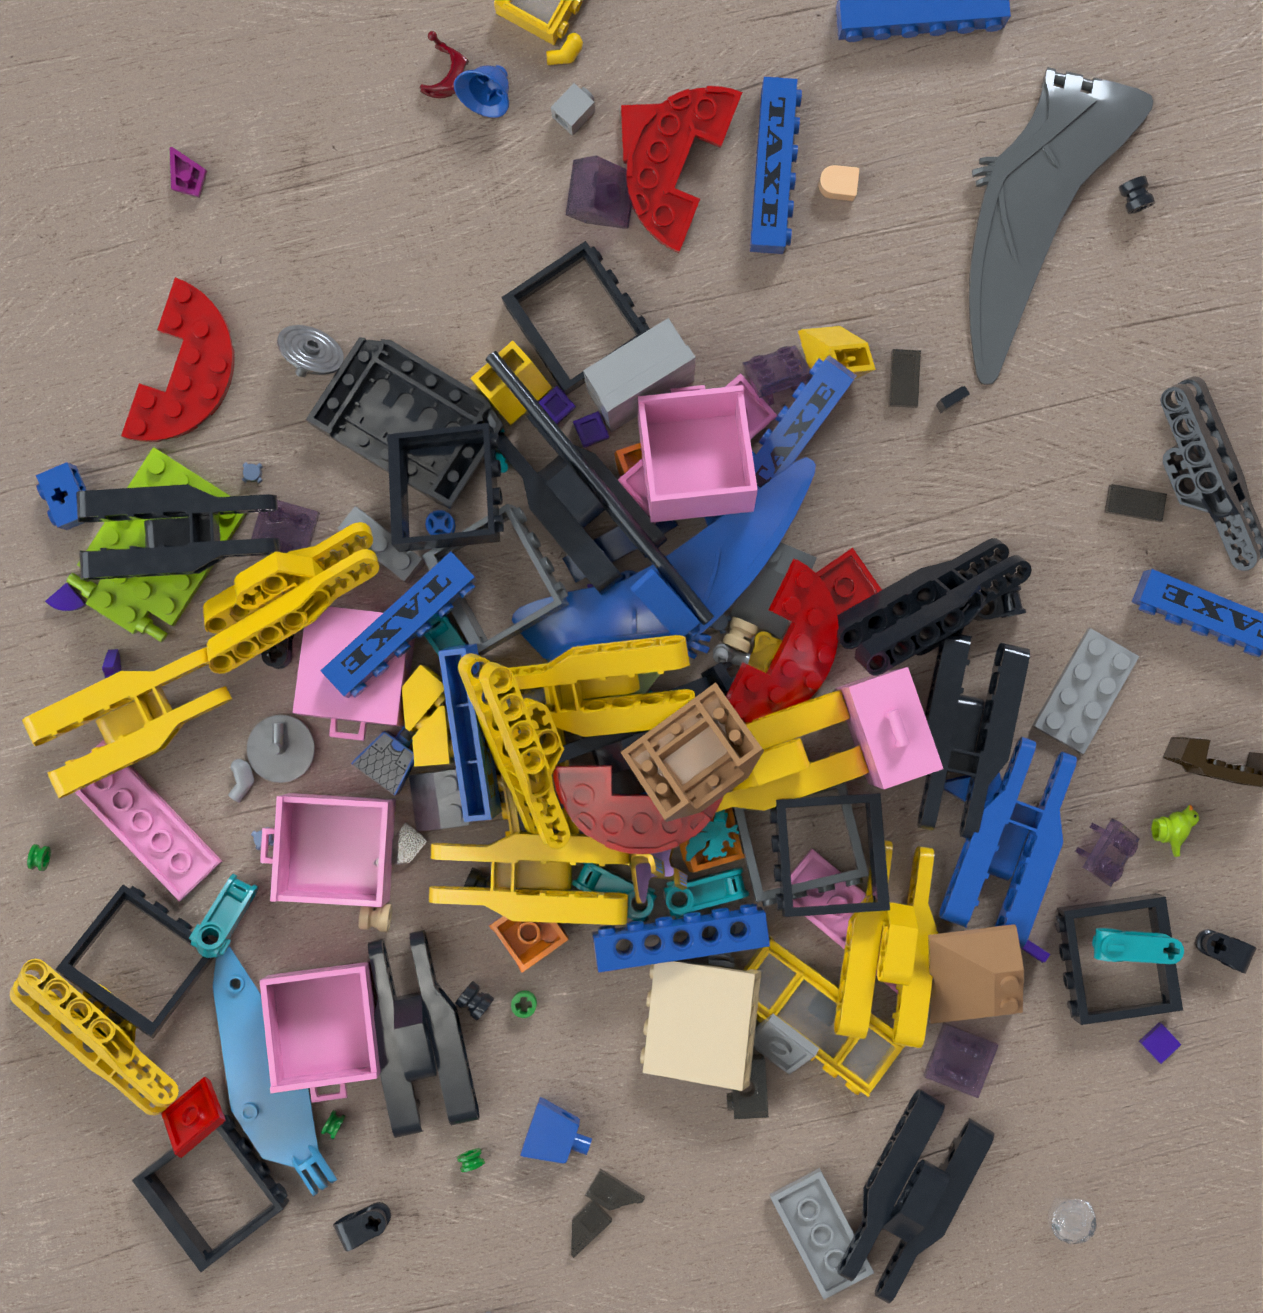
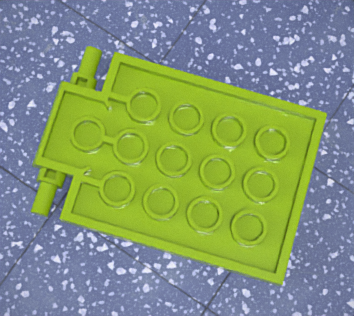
(132, 599)

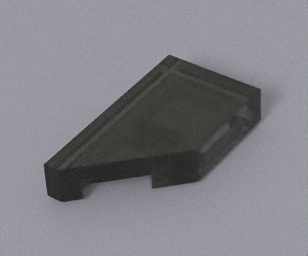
(406, 845)
(612, 1192)
(587, 1225)

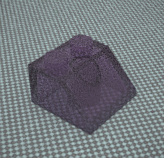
(599, 193)

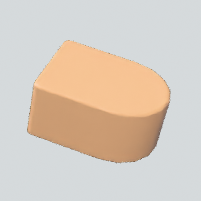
(839, 182)

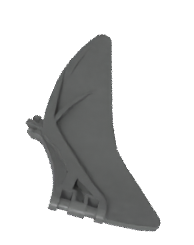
(1030, 194)

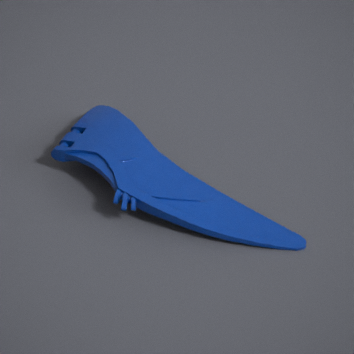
(713, 563)

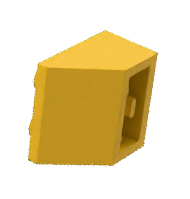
(840, 345)
(499, 394)
(421, 696)
(433, 740)

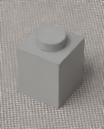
(573, 108)

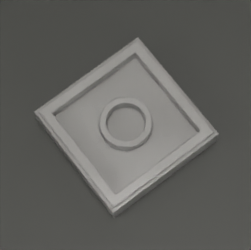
(783, 1044)

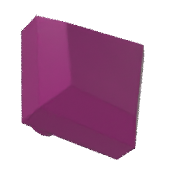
(186, 175)

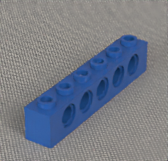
(752, 936)

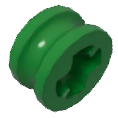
(38, 857)
(516, 999)
(333, 1124)
(470, 1160)

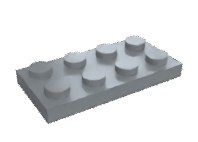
(1085, 691)
(818, 1230)

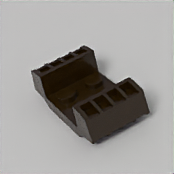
(1192, 756)

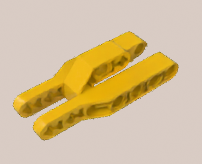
(284, 595)
(605, 672)
(128, 731)
(784, 768)
(525, 775)
(530, 864)
(901, 958)
(111, 1054)

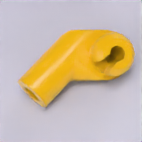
(568, 52)

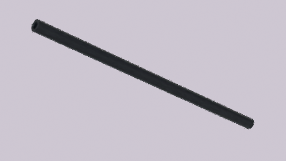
(599, 488)

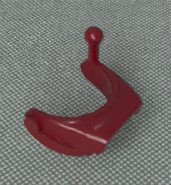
(458, 63)

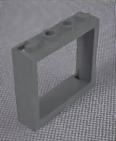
(462, 610)
(823, 884)

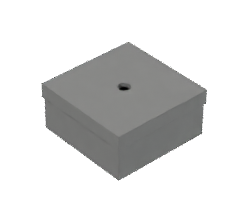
(639, 368)

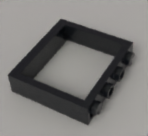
(566, 262)
(398, 486)
(876, 853)
(159, 914)
(1073, 976)
(180, 1224)

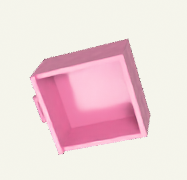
(696, 453)
(317, 697)
(890, 728)
(329, 849)
(320, 1028)

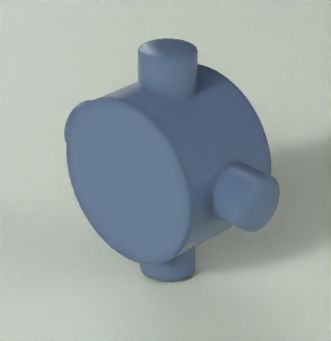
(252, 472)
(721, 623)
(258, 839)

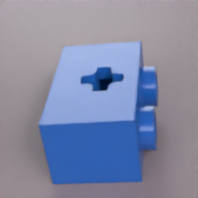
(52, 488)

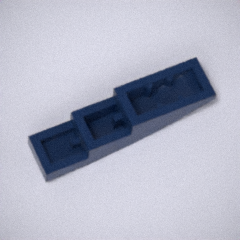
(615, 546)

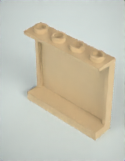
(701, 1023)

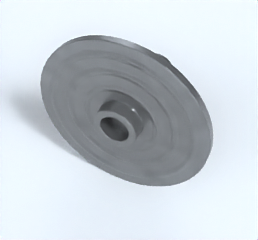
(310, 350)
(280, 748)

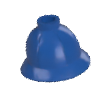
(484, 90)

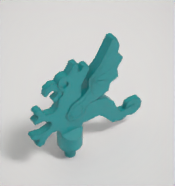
(716, 833)

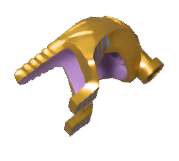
(654, 866)

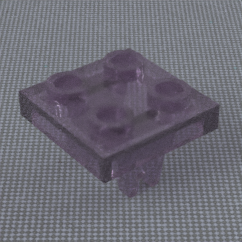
(777, 372)
(290, 524)
(1110, 852)
(960, 1060)

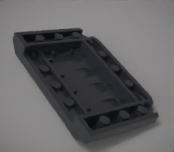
(394, 391)

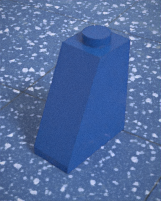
(666, 605)

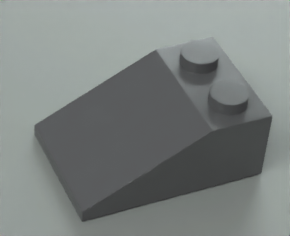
(758, 596)

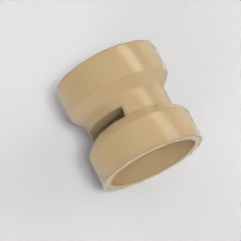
(740, 634)
(375, 917)

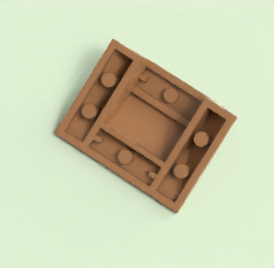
(694, 755)
(975, 974)

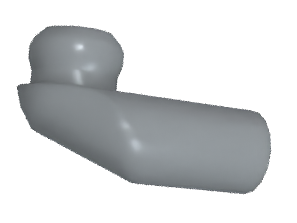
(725, 653)
(244, 779)

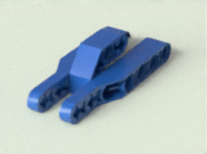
(1000, 843)

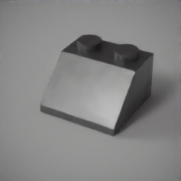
(436, 800)

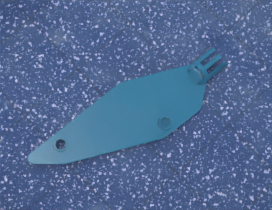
(277, 1122)

